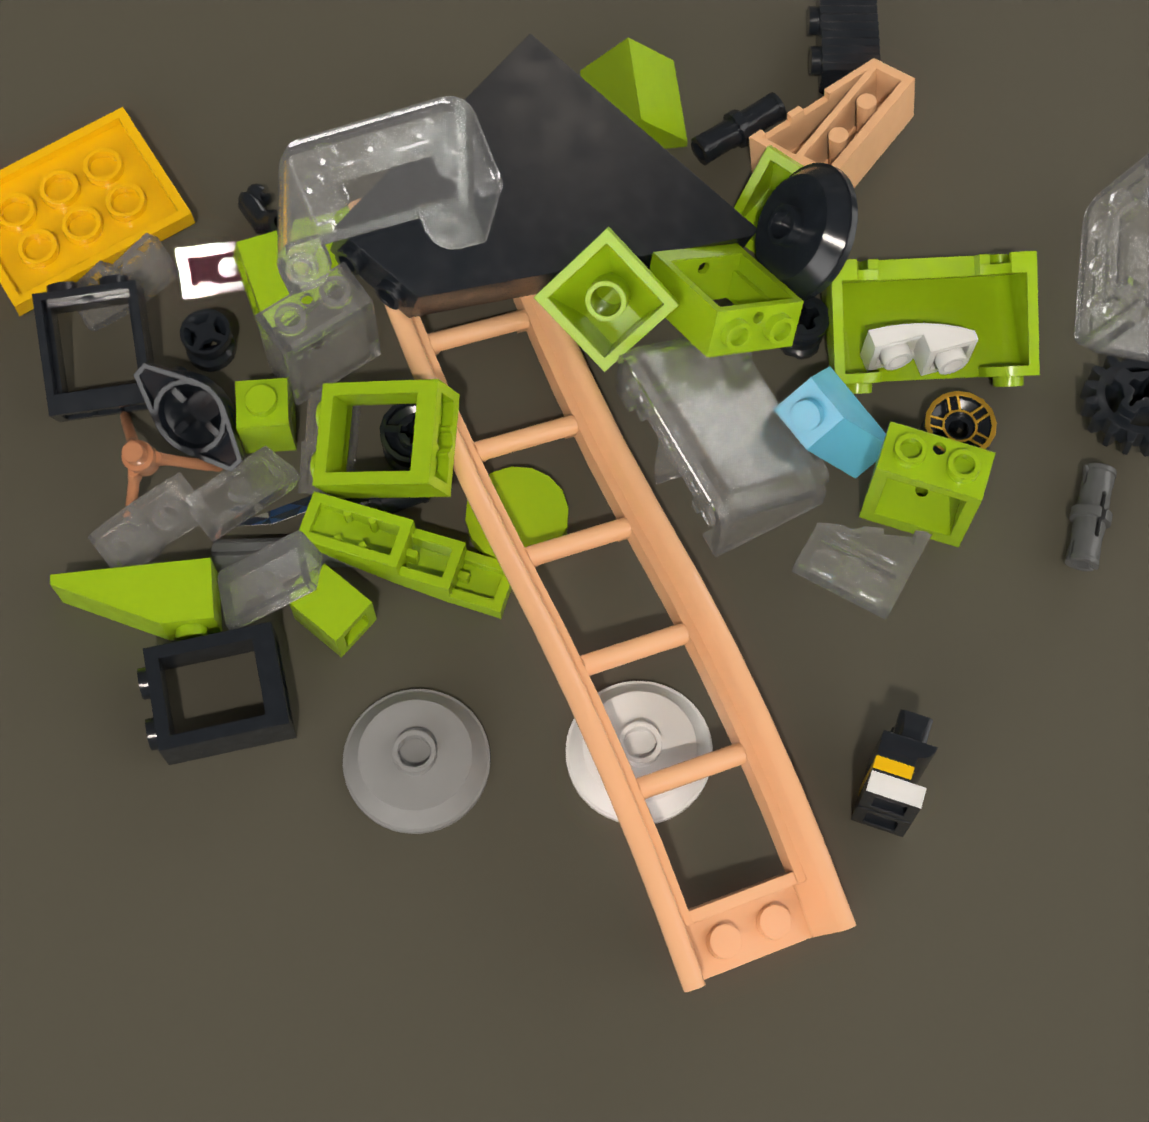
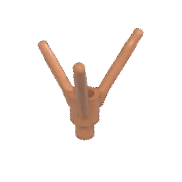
(145, 460)

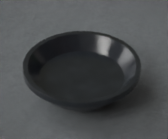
(808, 228)

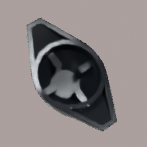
(192, 413)

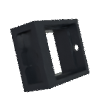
(66, 298)
(228, 737)

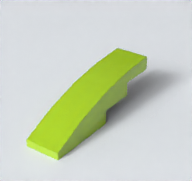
(405, 555)

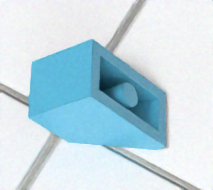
(832, 423)

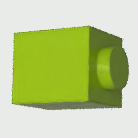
(265, 415)
(334, 612)

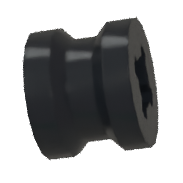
(203, 328)

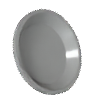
(416, 761)

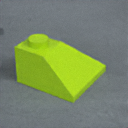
(606, 299)

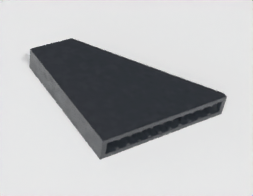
(566, 176)

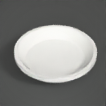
(655, 732)

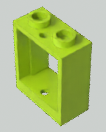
(763, 307)
(432, 439)
(950, 484)

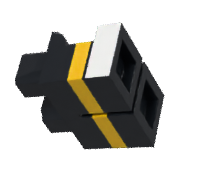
(889, 787)

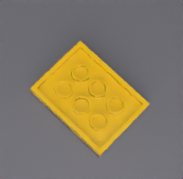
(81, 205)

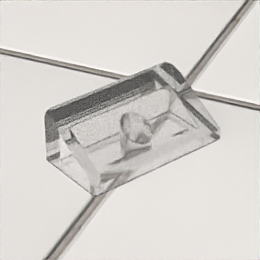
(241, 493)
(269, 579)

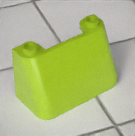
(975, 292)

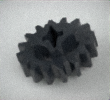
(1119, 403)

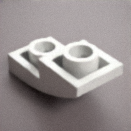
(930, 345)

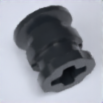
(810, 330)

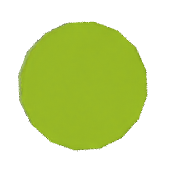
(532, 503)

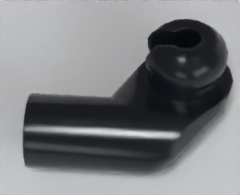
(253, 207)

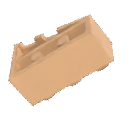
(846, 125)

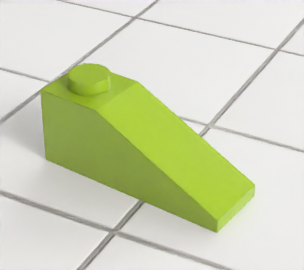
(160, 598)

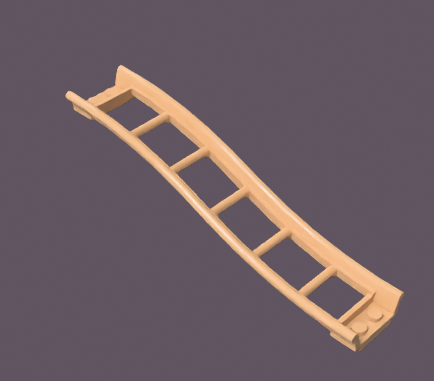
(744, 923)

